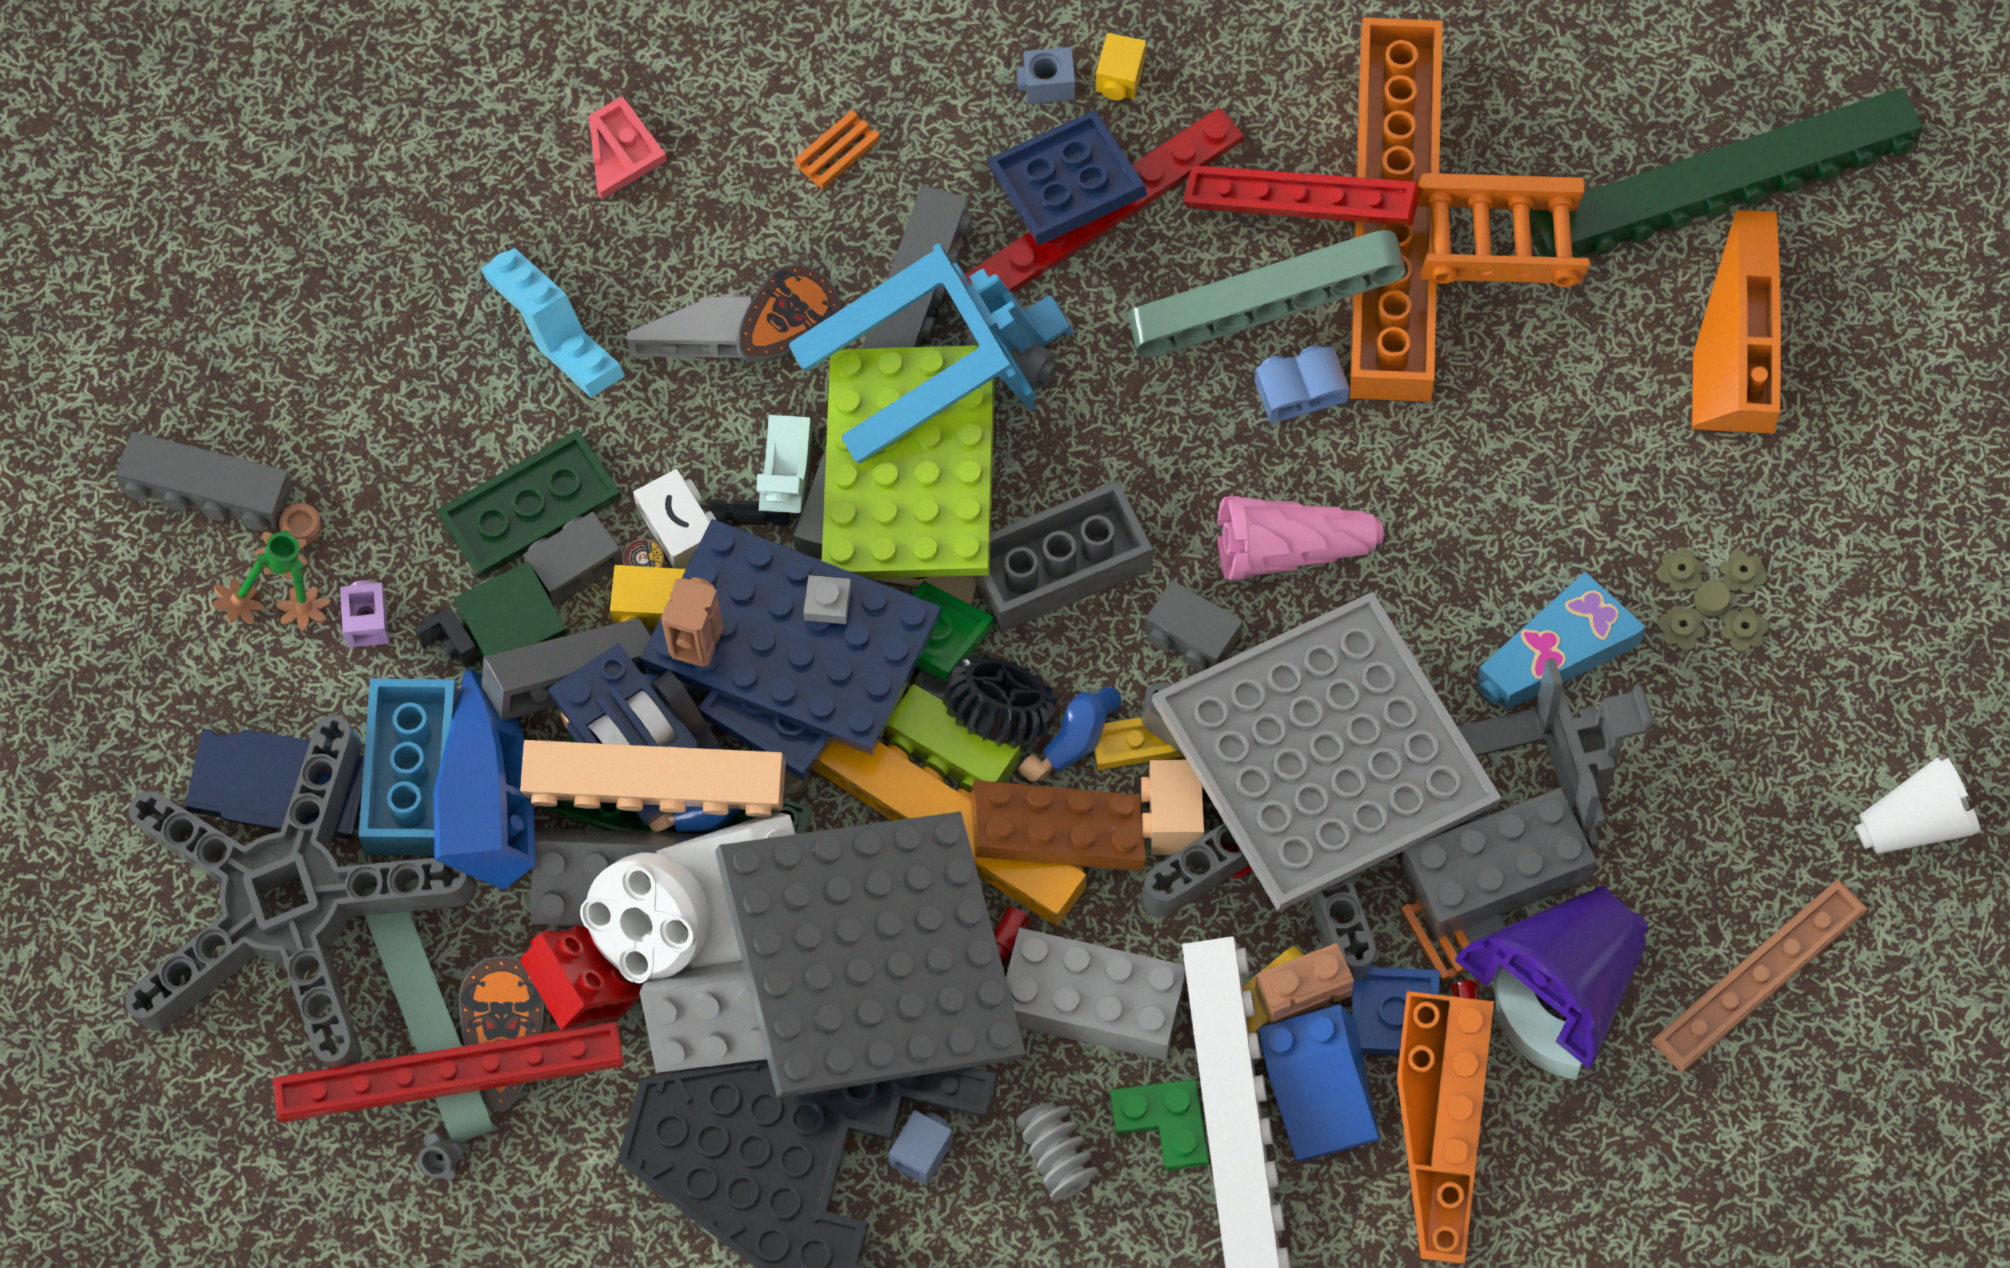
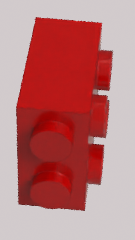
(577, 979)

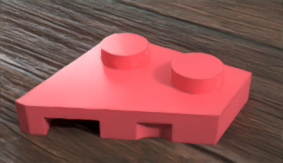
(621, 147)

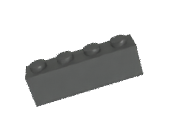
(203, 481)
(521, 677)

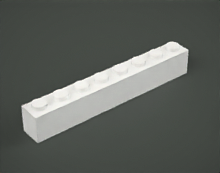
(1232, 1104)

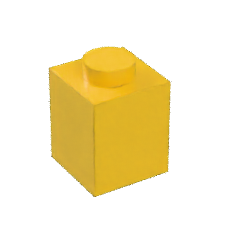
(1120, 66)

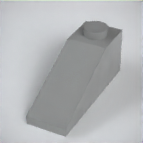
(695, 331)

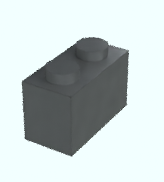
(573, 557)
(1192, 627)

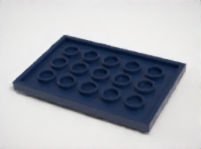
(804, 672)

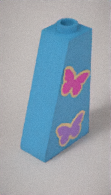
(1577, 629)

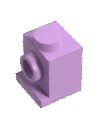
(364, 629)

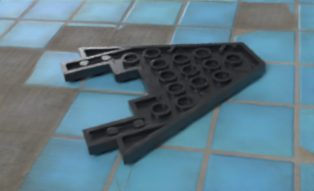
(768, 1166)

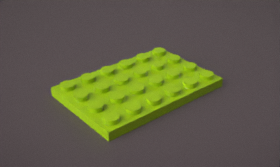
(925, 496)

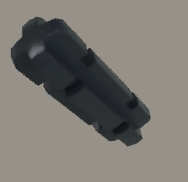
(746, 513)

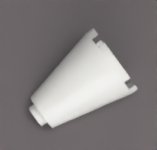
(1919, 811)

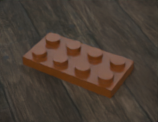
(1057, 825)

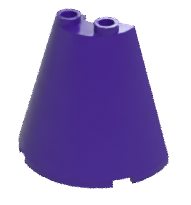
(1573, 958)

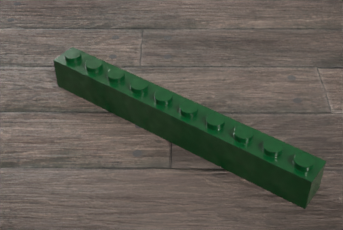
(1735, 175)

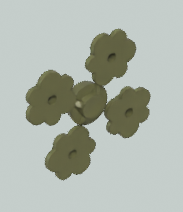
(1712, 599)

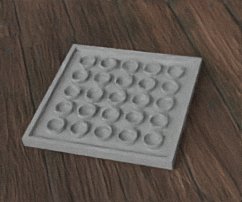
(1325, 750)

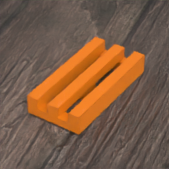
(860, 127)
(1408, 912)

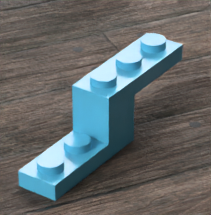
(552, 322)

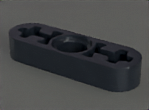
(686, 710)

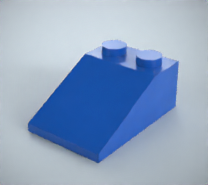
(1320, 1082)

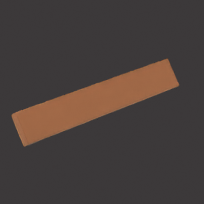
(1759, 976)

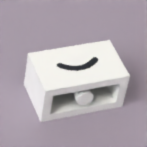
(673, 516)

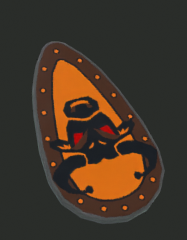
(784, 309)
(496, 1005)

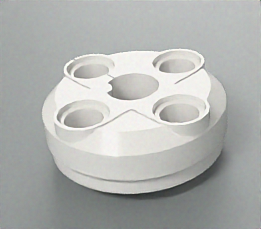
(647, 916)

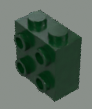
(509, 612)

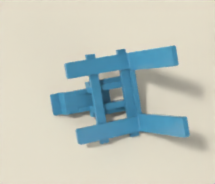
(990, 312)

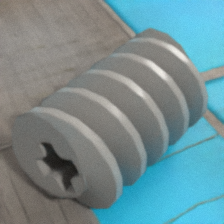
(1056, 1150)

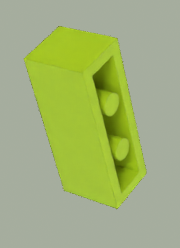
(925, 728)

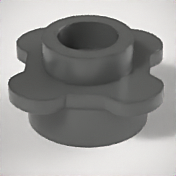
(430, 1161)

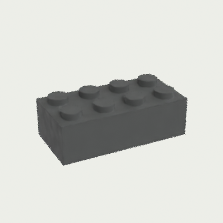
(1063, 556)
(572, 861)
(1498, 863)

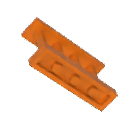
(1502, 192)

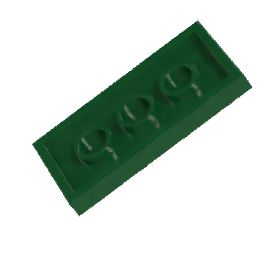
(528, 503)

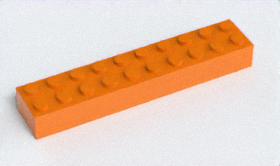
(1398, 141)

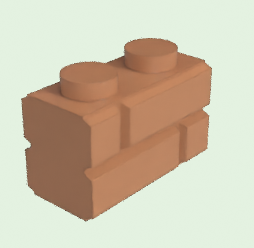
(692, 621)
(1304, 984)

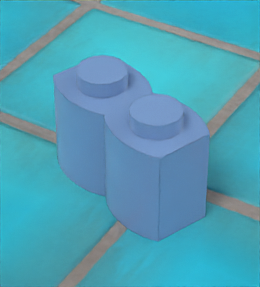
(1301, 383)

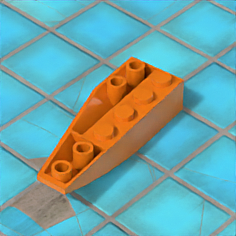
(1740, 334)
(1441, 1112)

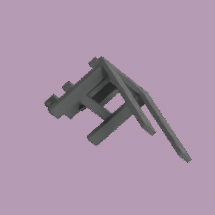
(1593, 747)

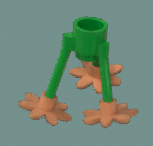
(280, 557)

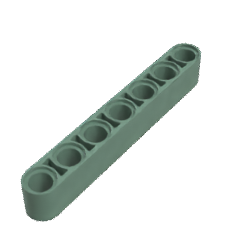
(1267, 294)
(424, 1012)

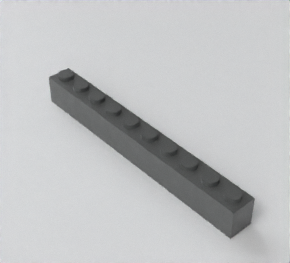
(933, 220)

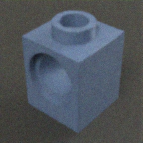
(1055, 62)
(921, 1146)

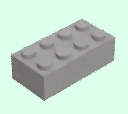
(1095, 993)
(701, 1018)

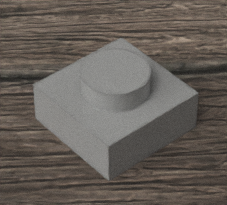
(827, 599)

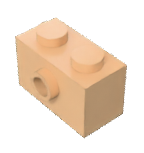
(1174, 806)

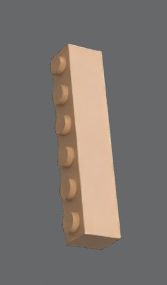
(653, 776)

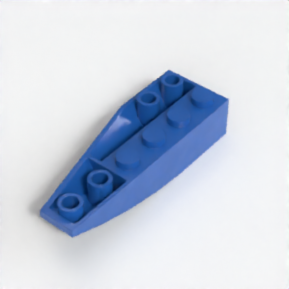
(478, 806)

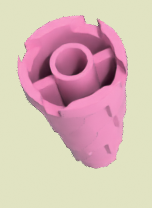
(1282, 535)

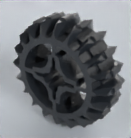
(999, 701)

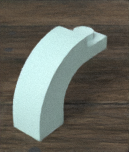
(786, 464)
(1532, 1027)

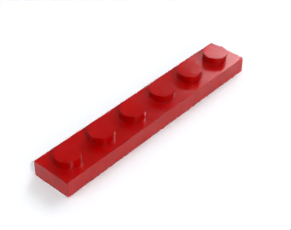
(1302, 195)

